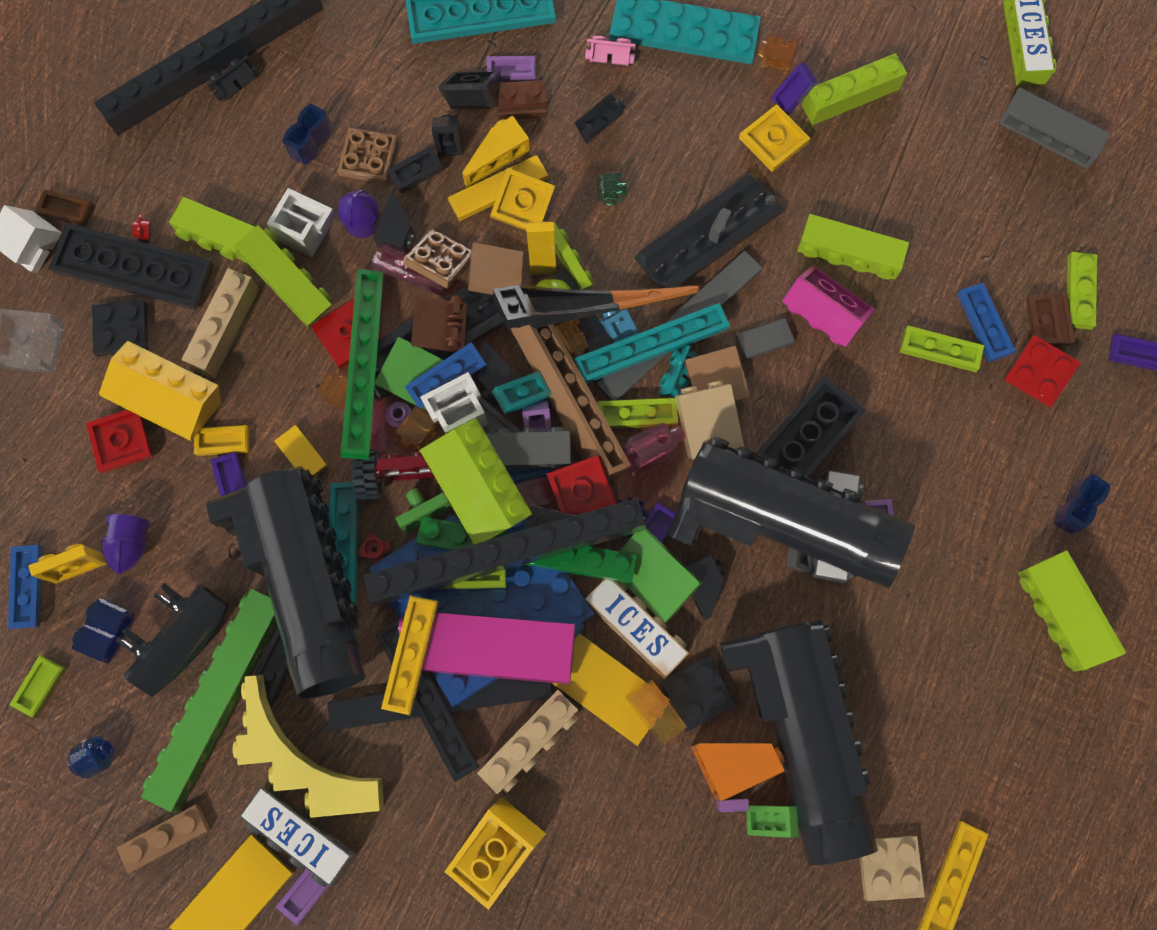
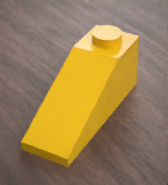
(500, 147)

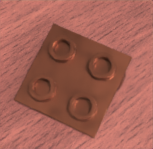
(439, 323)

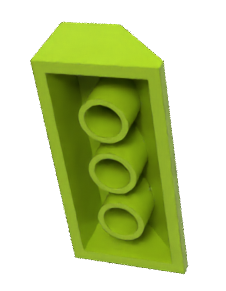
(475, 481)
(1070, 612)

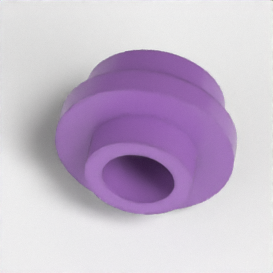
(398, 406)

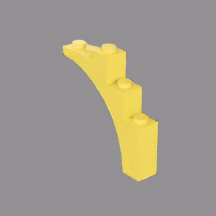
(266, 742)

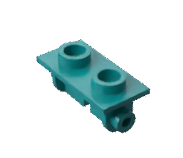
(672, 381)

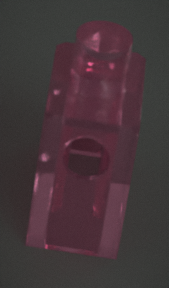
(652, 447)

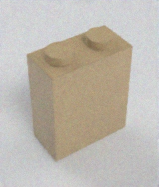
(707, 415)

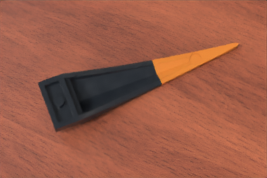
(547, 306)

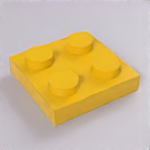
(774, 138)
(521, 199)
(66, 565)

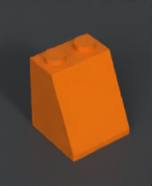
(737, 766)

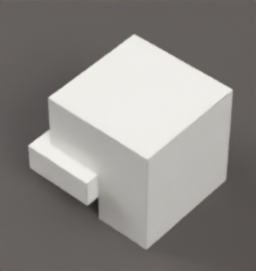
(300, 222)
(26, 237)
(455, 403)

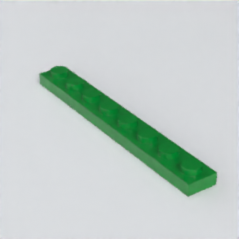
(362, 365)
(583, 561)

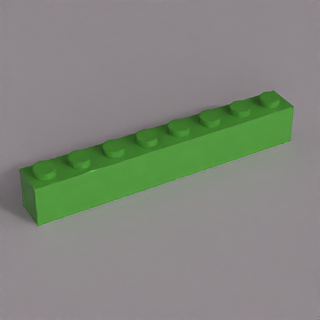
(212, 704)

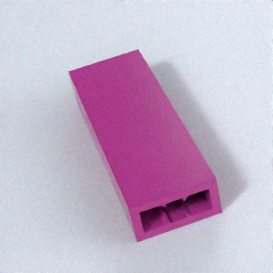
(500, 648)

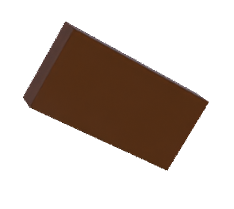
(64, 208)

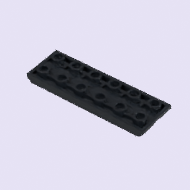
(687, 246)
(481, 320)

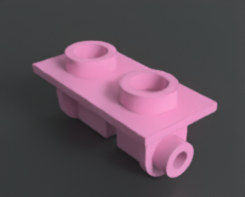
(601, 48)

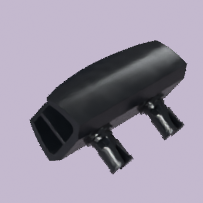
(178, 641)

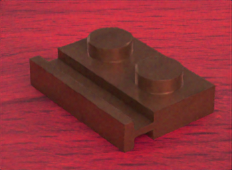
(522, 100)
(1050, 318)

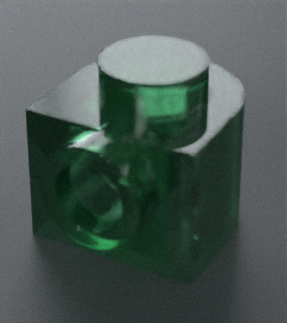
(611, 188)

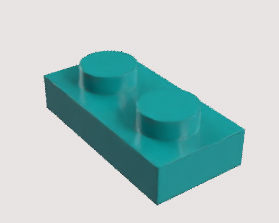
(521, 392)

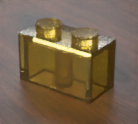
(656, 712)

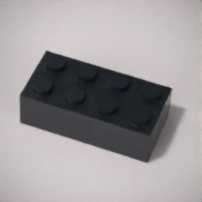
(812, 428)

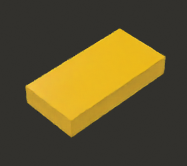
(222, 440)
(300, 451)

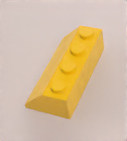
(160, 390)

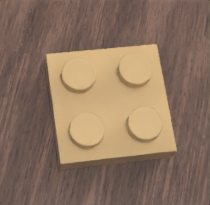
(893, 870)

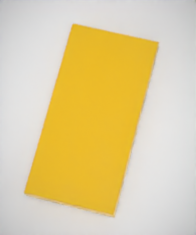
(601, 688)
(237, 890)

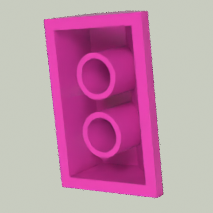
(828, 305)

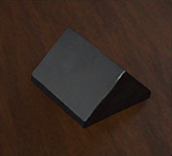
(471, 89)

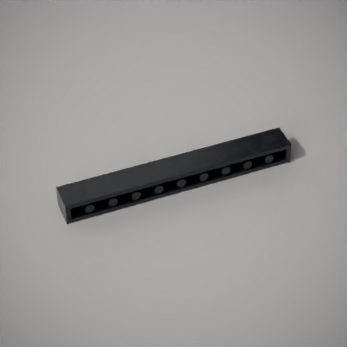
(201, 60)
(504, 552)

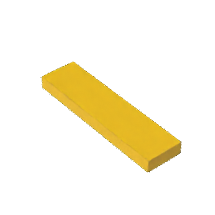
(483, 194)
(541, 248)
(410, 655)
(954, 878)

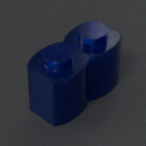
(307, 134)
(1082, 504)
(101, 629)

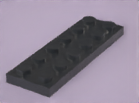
(131, 266)

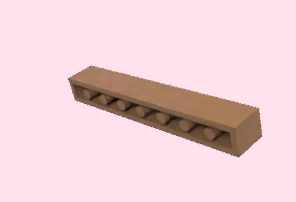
(572, 398)

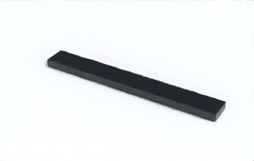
(368, 710)

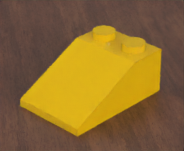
(494, 852)

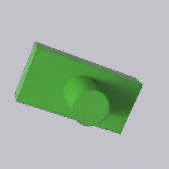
(421, 508)
(772, 821)

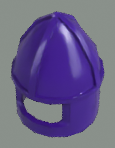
(359, 213)
(124, 541)

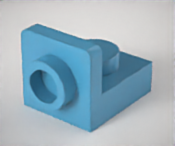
(619, 325)

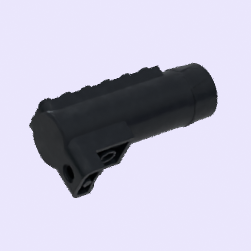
(755, 497)
(290, 543)
(802, 697)

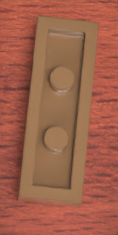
(163, 839)

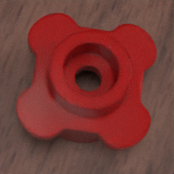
(141, 229)
(370, 542)

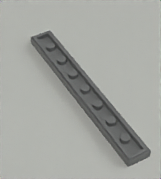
(717, 291)

